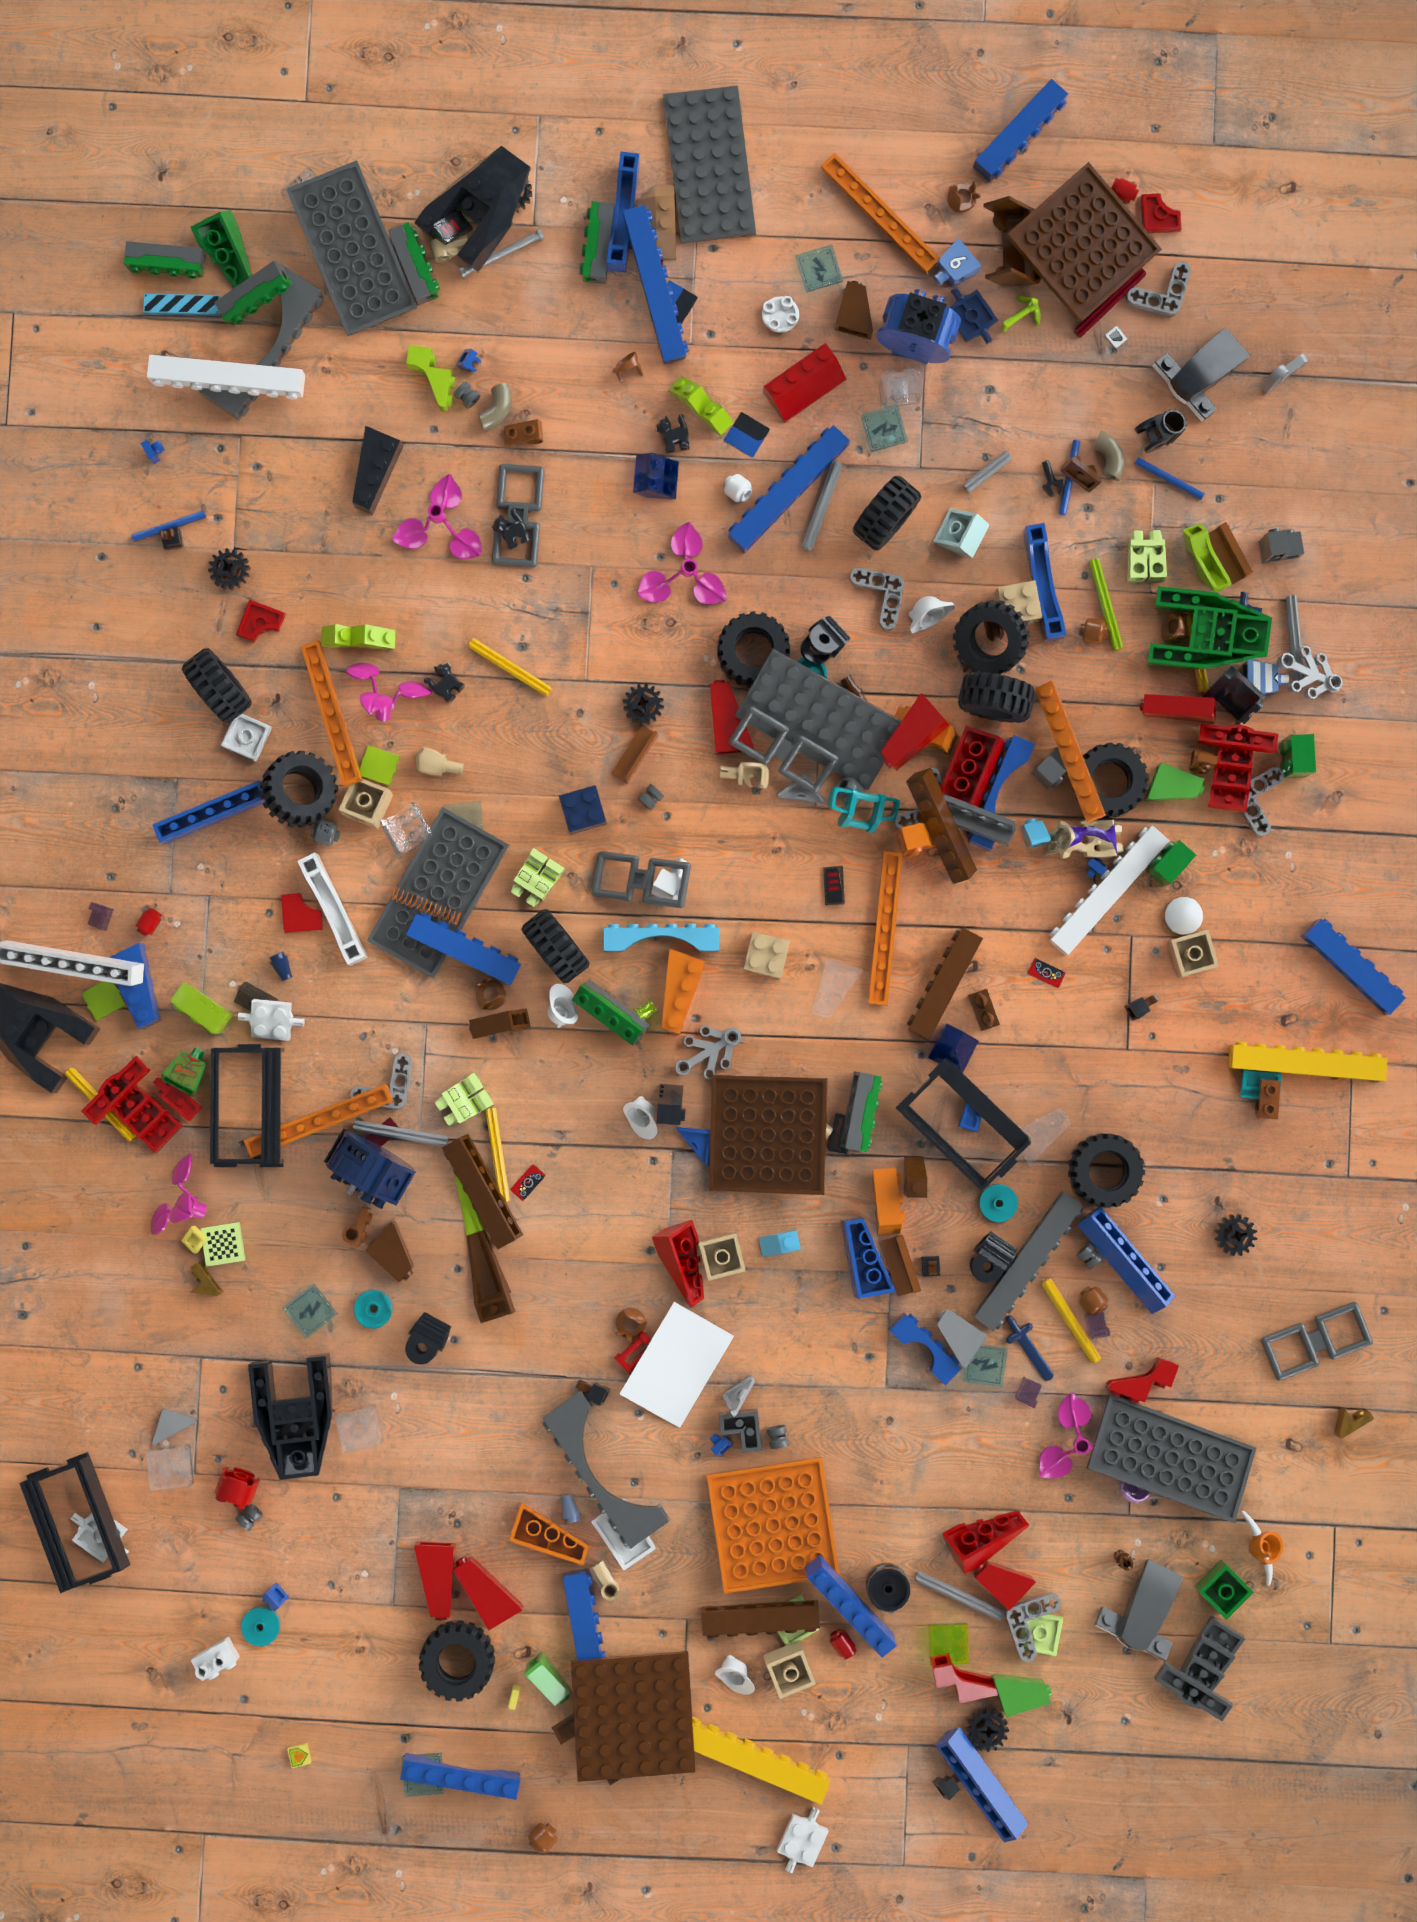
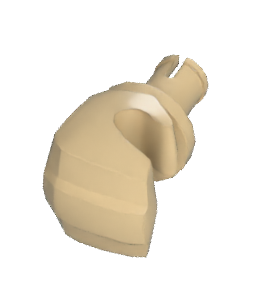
(435, 764)
(745, 772)

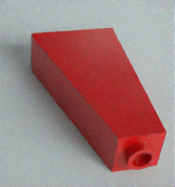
(1179, 708)
(724, 721)
(914, 732)
(436, 1568)
(487, 1594)

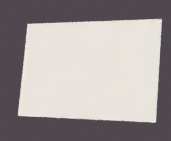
(676, 1364)

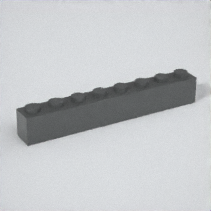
(1028, 1260)

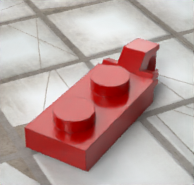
(178, 1099)

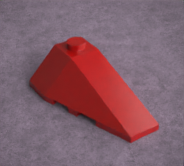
(679, 1255)
(977, 1542)

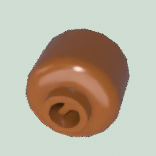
(1094, 631)
(1093, 1300)
(542, 1838)

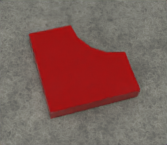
(1158, 216)
(259, 619)
(298, 916)

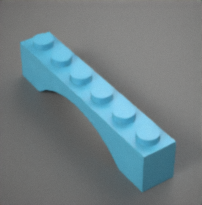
(702, 938)

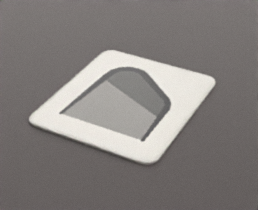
(1116, 337)

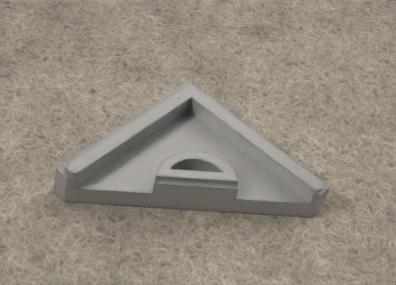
(797, 792)
(736, 1396)
(171, 1423)

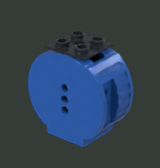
(919, 327)

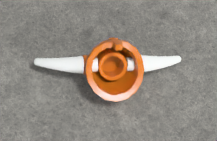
(1264, 1546)

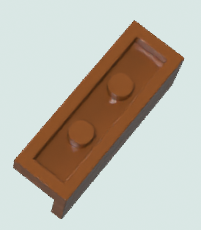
(1229, 553)
(635, 754)
(900, 1265)

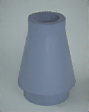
(569, 1510)

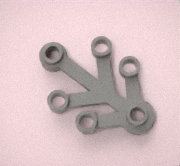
(1311, 672)
(711, 1049)

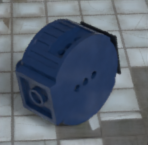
(368, 1169)

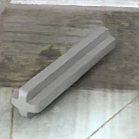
(987, 471)

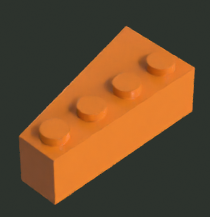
(681, 984)
(544, 1535)

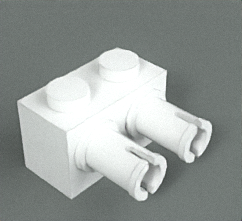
(668, 883)
(214, 1659)

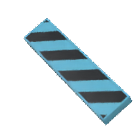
(181, 304)

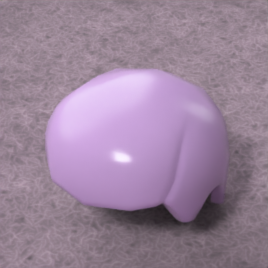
(1133, 1493)

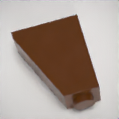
(854, 312)
(499, 1023)
(915, 1177)
(392, 1252)

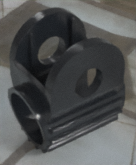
(1171, 417)
(825, 638)
(992, 1250)
(429, 1332)

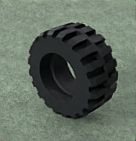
(886, 512)
(1005, 617)
(735, 630)
(216, 685)
(996, 697)
(311, 769)
(1133, 769)
(555, 946)
(1131, 1176)
(452, 1686)

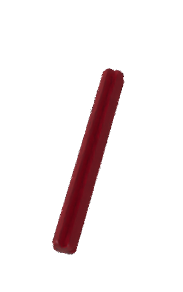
(1108, 304)

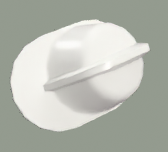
(561, 1008)
(641, 1117)
(734, 1676)

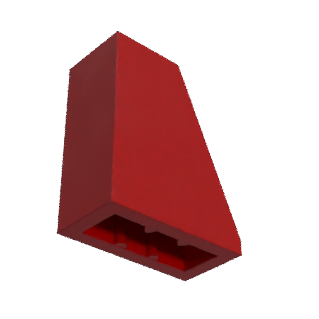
(1003, 1582)

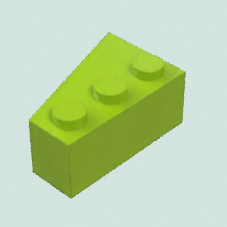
(201, 1009)

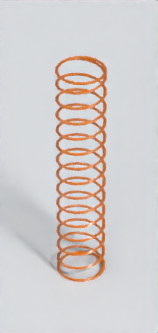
(395, 895)

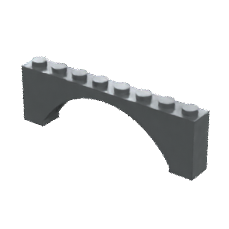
(298, 309)
(632, 1520)

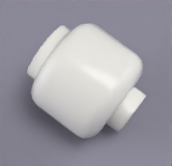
(737, 488)

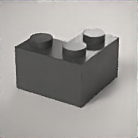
(1281, 545)
(1051, 770)
(745, 1423)

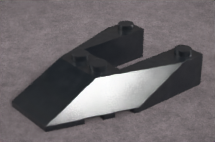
(486, 196)
(27, 1024)
(294, 1427)

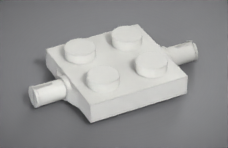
(271, 1019)
(89, 1536)
(802, 1840)

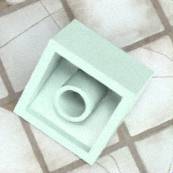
(961, 532)

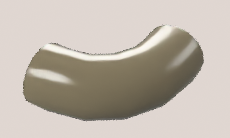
(499, 409)
(1113, 455)

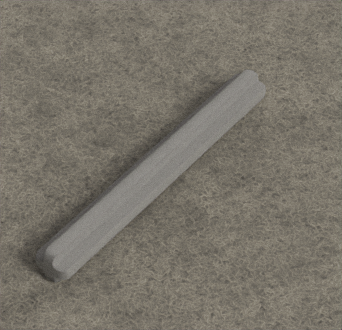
(822, 505)
(1294, 633)
(400, 1133)
(959, 1596)

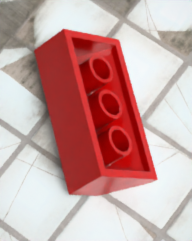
(804, 382)
(972, 766)

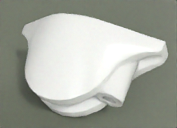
(929, 612)

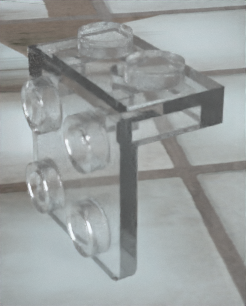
(406, 829)

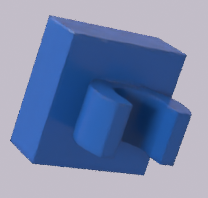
(466, 360)
(152, 450)
(1096, 866)
(721, 1444)
(275, 1597)

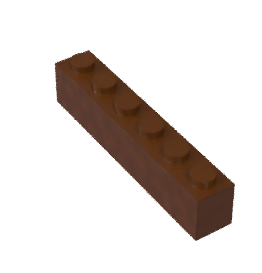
(941, 825)
(944, 984)
(482, 1191)
(760, 1618)

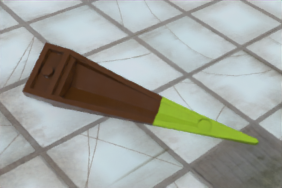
(489, 1284)

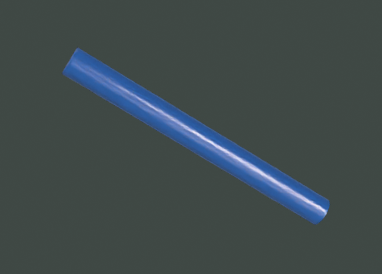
(1169, 478)
(1068, 482)
(172, 524)

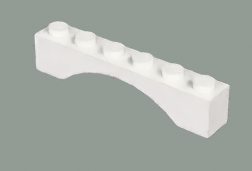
(333, 908)

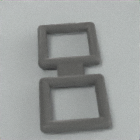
(521, 509)
(783, 749)
(641, 879)
(1316, 1341)

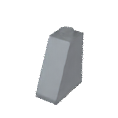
(960, 1335)

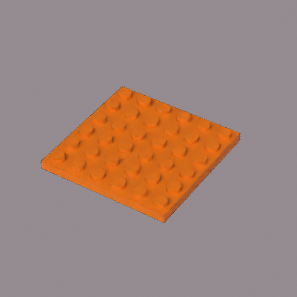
(771, 1523)

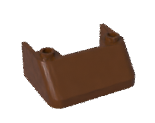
(1015, 269)

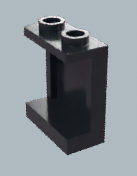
(1236, 695)

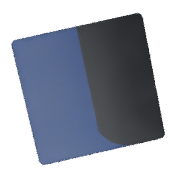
(683, 299)
(747, 434)

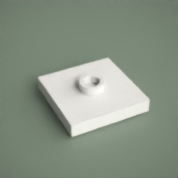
(246, 736)

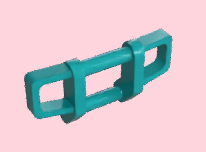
(847, 814)

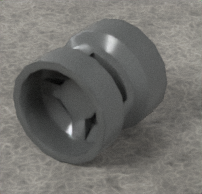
(467, 395)
(647, 800)
(1090, 1256)
(778, 1436)
(249, 1517)

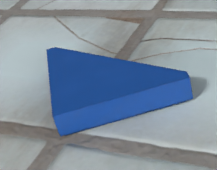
(699, 1141)

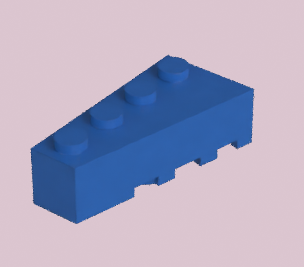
(139, 997)
(864, 1261)

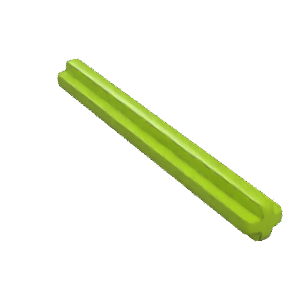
(1105, 603)

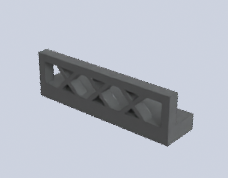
(981, 821)

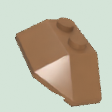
(662, 207)

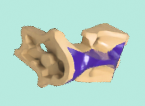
(1101, 834)

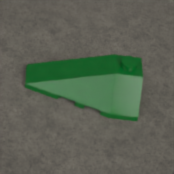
(223, 243)

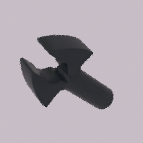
(1051, 479)

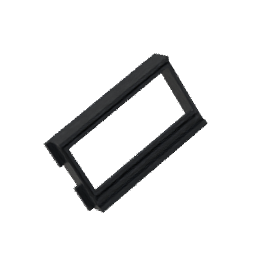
(270, 1107)
(984, 1107)
(49, 1535)

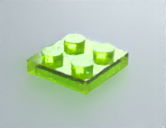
(950, 1639)

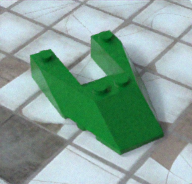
(1220, 631)

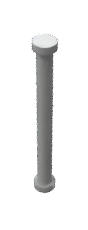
(505, 251)

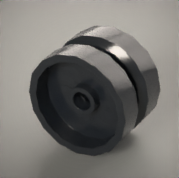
(880, 1595)

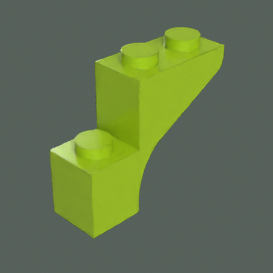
(441, 379)
(699, 402)
(1207, 563)
(358, 636)

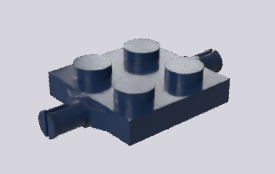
(974, 314)

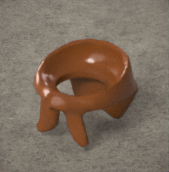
(954, 198)
(626, 363)
(1179, 634)
(494, 1003)
(631, 1313)

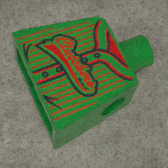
(185, 1071)

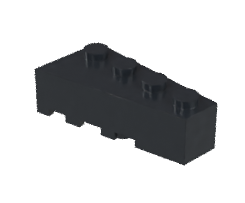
(375, 467)
(670, 1105)

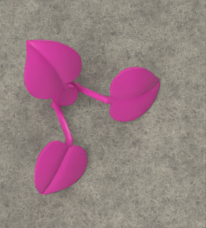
(444, 494)
(688, 543)
(382, 703)
(186, 1204)
(1053, 1460)

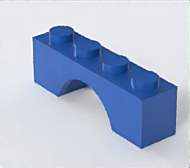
(942, 1365)

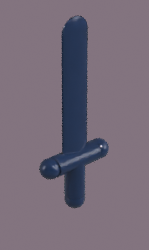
(1028, 1346)

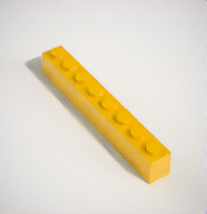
(1307, 1062)
(759, 1762)

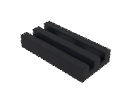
(838, 1149)

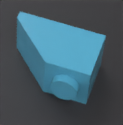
(1035, 833)
(779, 1243)

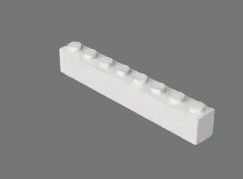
(226, 376)
(1107, 892)
(71, 963)

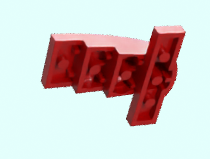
(1234, 762)
(134, 1106)

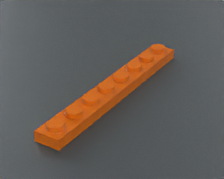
(880, 213)
(331, 713)
(1070, 752)
(885, 928)
(325, 1117)

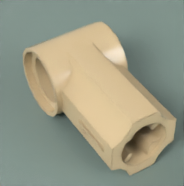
(444, 252)
(603, 1579)

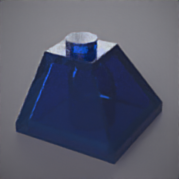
(953, 1045)

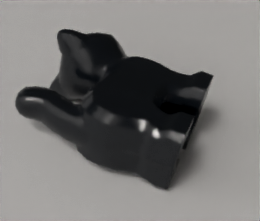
(674, 436)
(513, 531)
(446, 684)

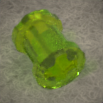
(646, 1010)

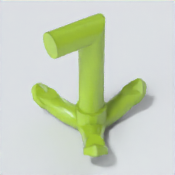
(1032, 305)

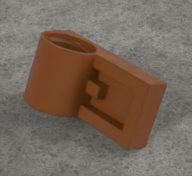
(523, 432)
(1202, 761)
(1268, 1101)
(364, 1218)

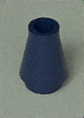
(281, 965)

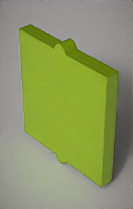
(379, 765)
(103, 999)

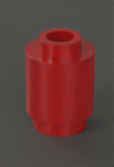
(1125, 189)
(148, 921)
(842, 1643)

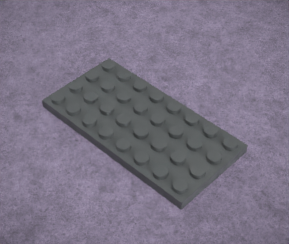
(709, 164)
(351, 248)
(823, 714)
(450, 871)
(1171, 1458)

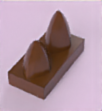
(1081, 474)
(984, 1009)

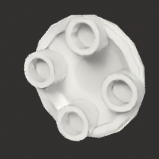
(780, 314)
(1183, 915)

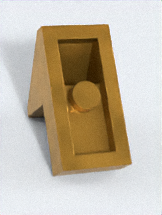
(209, 1285)
(1346, 1425)

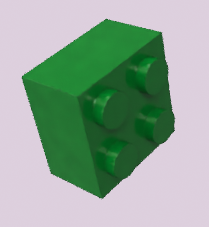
(1298, 755)
(1171, 863)
(1223, 1589)

